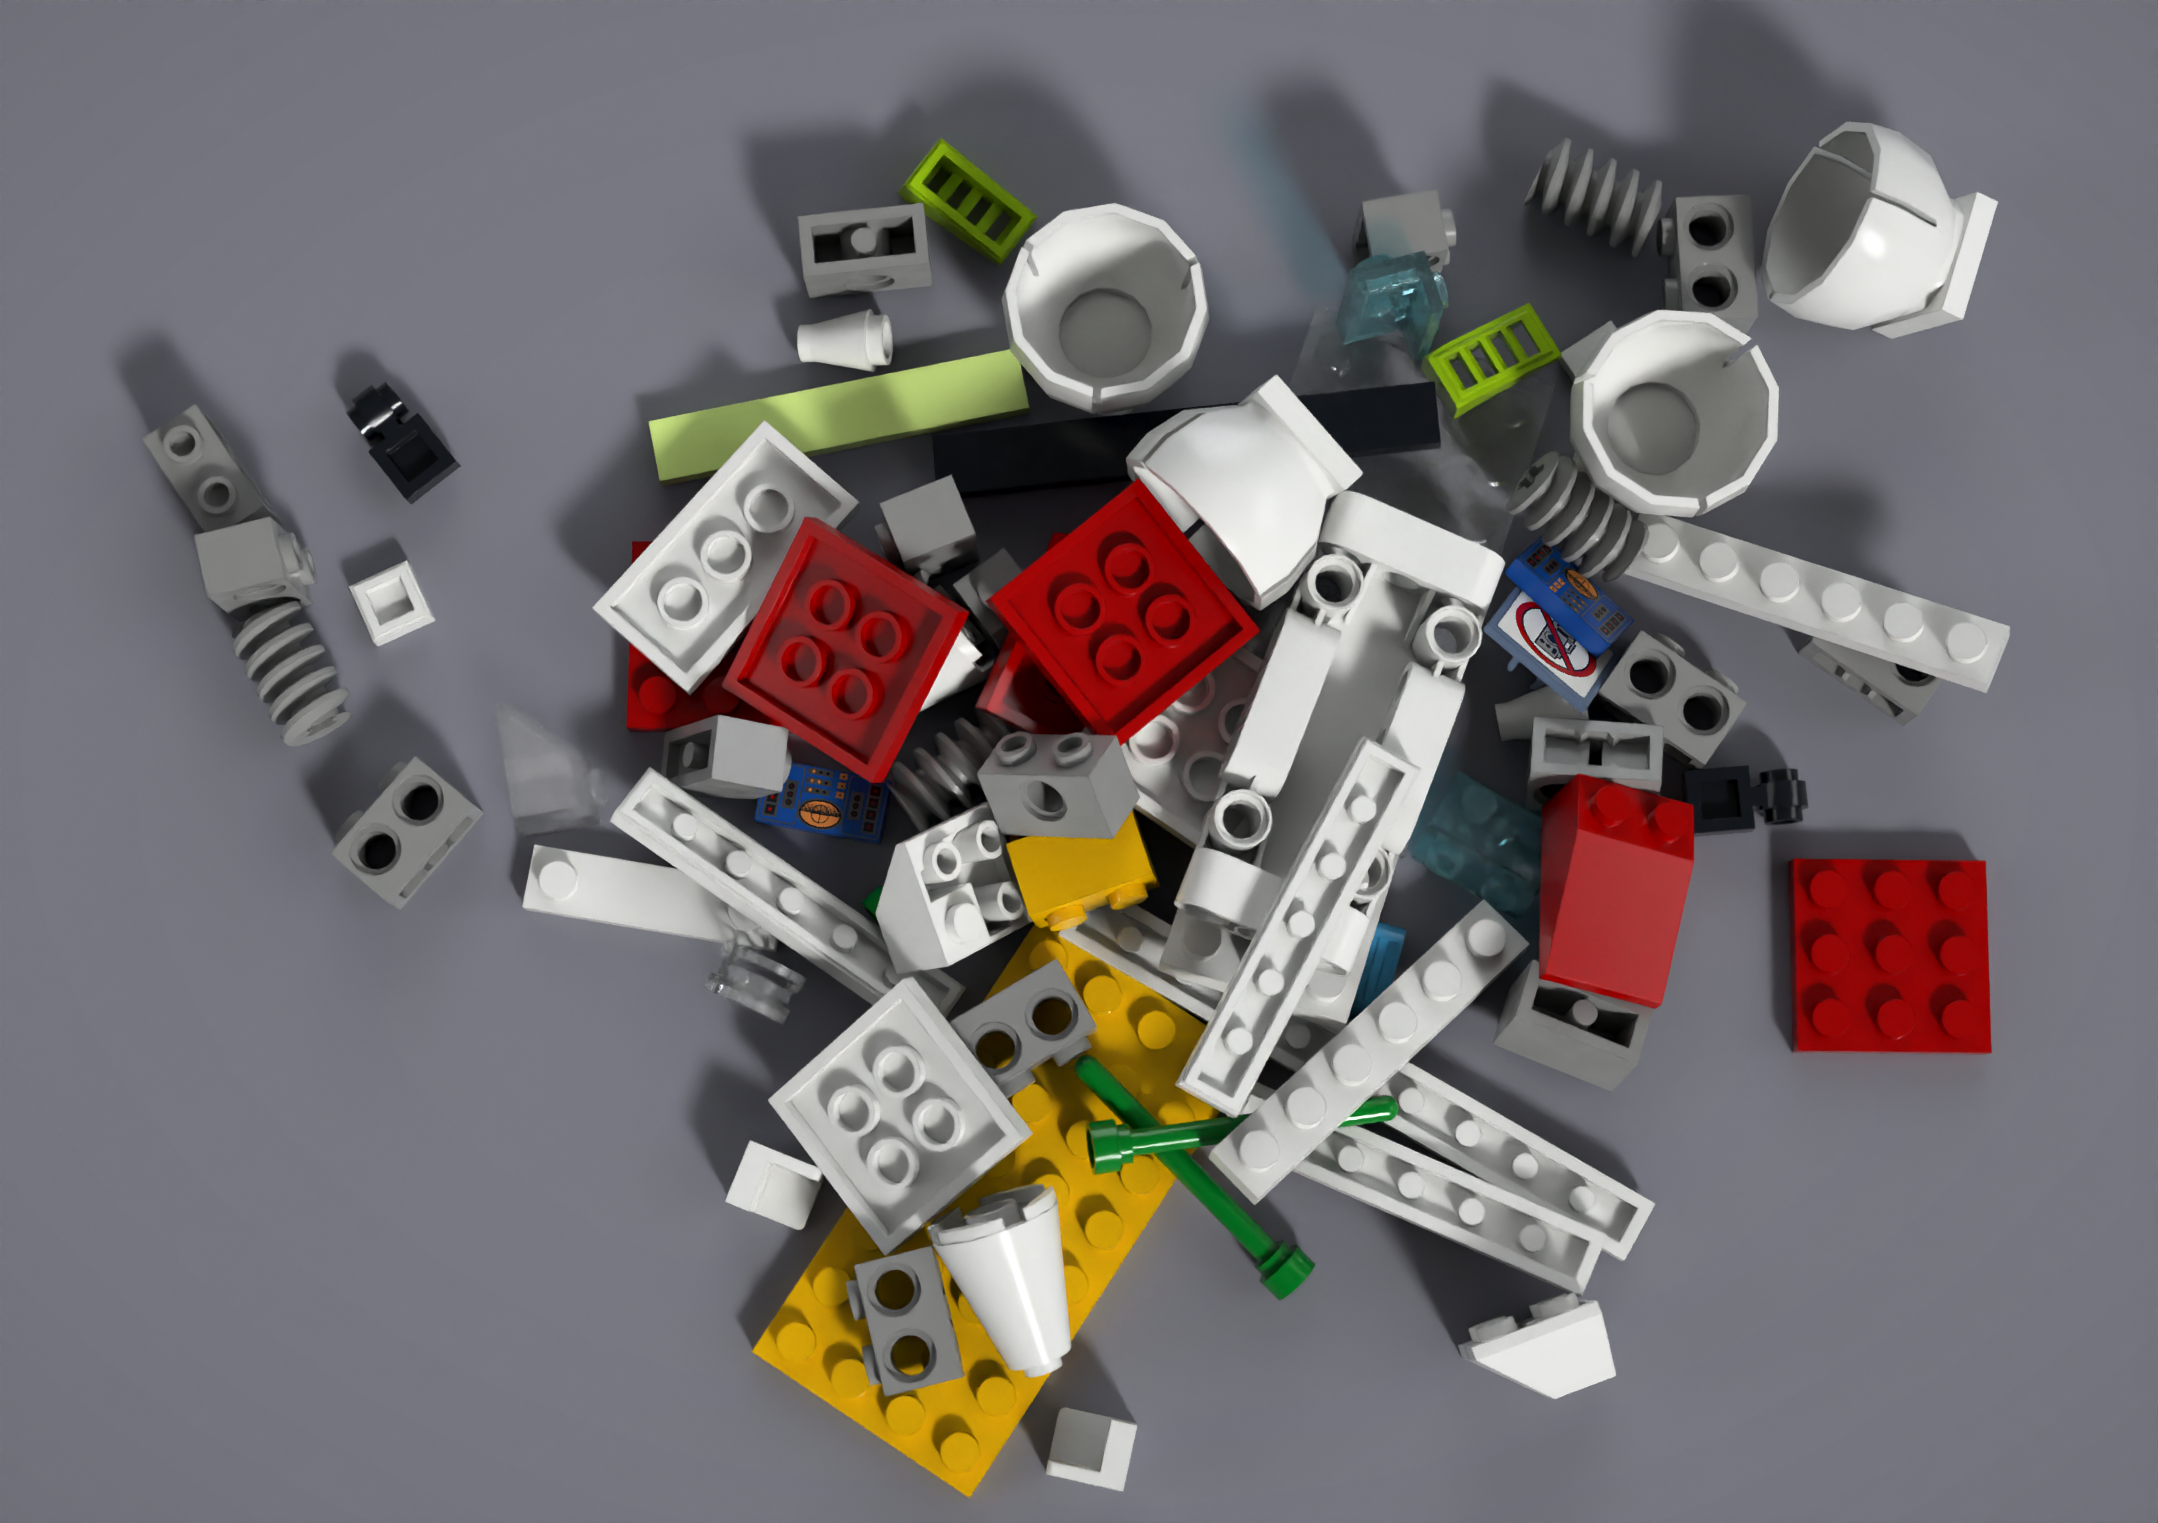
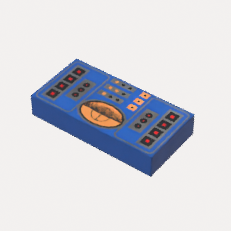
(1569, 598)
(828, 804)

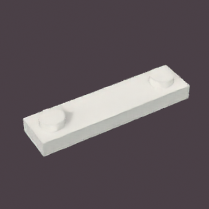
(635, 897)

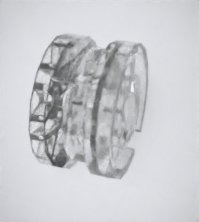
(751, 988)

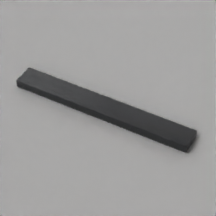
(1097, 447)

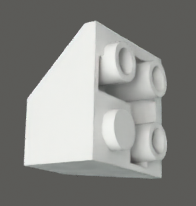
(949, 893)
(1549, 1353)

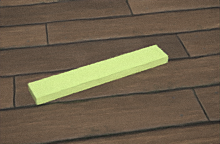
(846, 414)

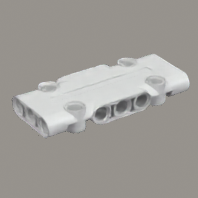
(1324, 686)

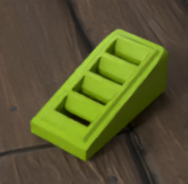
(981, 185)
(1448, 385)

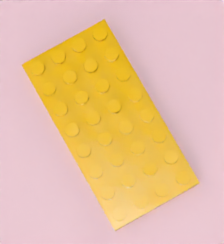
(965, 1422)

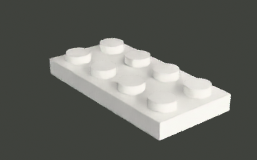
(718, 557)

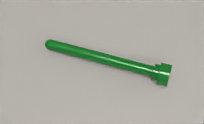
(1116, 1145)
(1281, 1266)

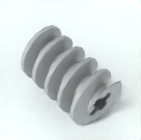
(1596, 195)
(1580, 515)
(289, 674)
(949, 773)

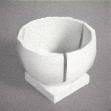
(1875, 241)
(1106, 308)
(1670, 416)
(1254, 480)

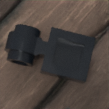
(409, 450)
(1727, 801)

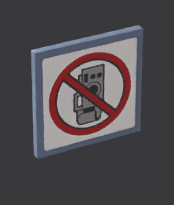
(1548, 650)

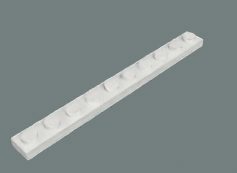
(1428, 1111)

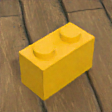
(1076, 875)

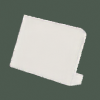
(775, 1186)
(1091, 1448)

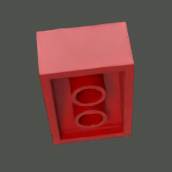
(1613, 888)

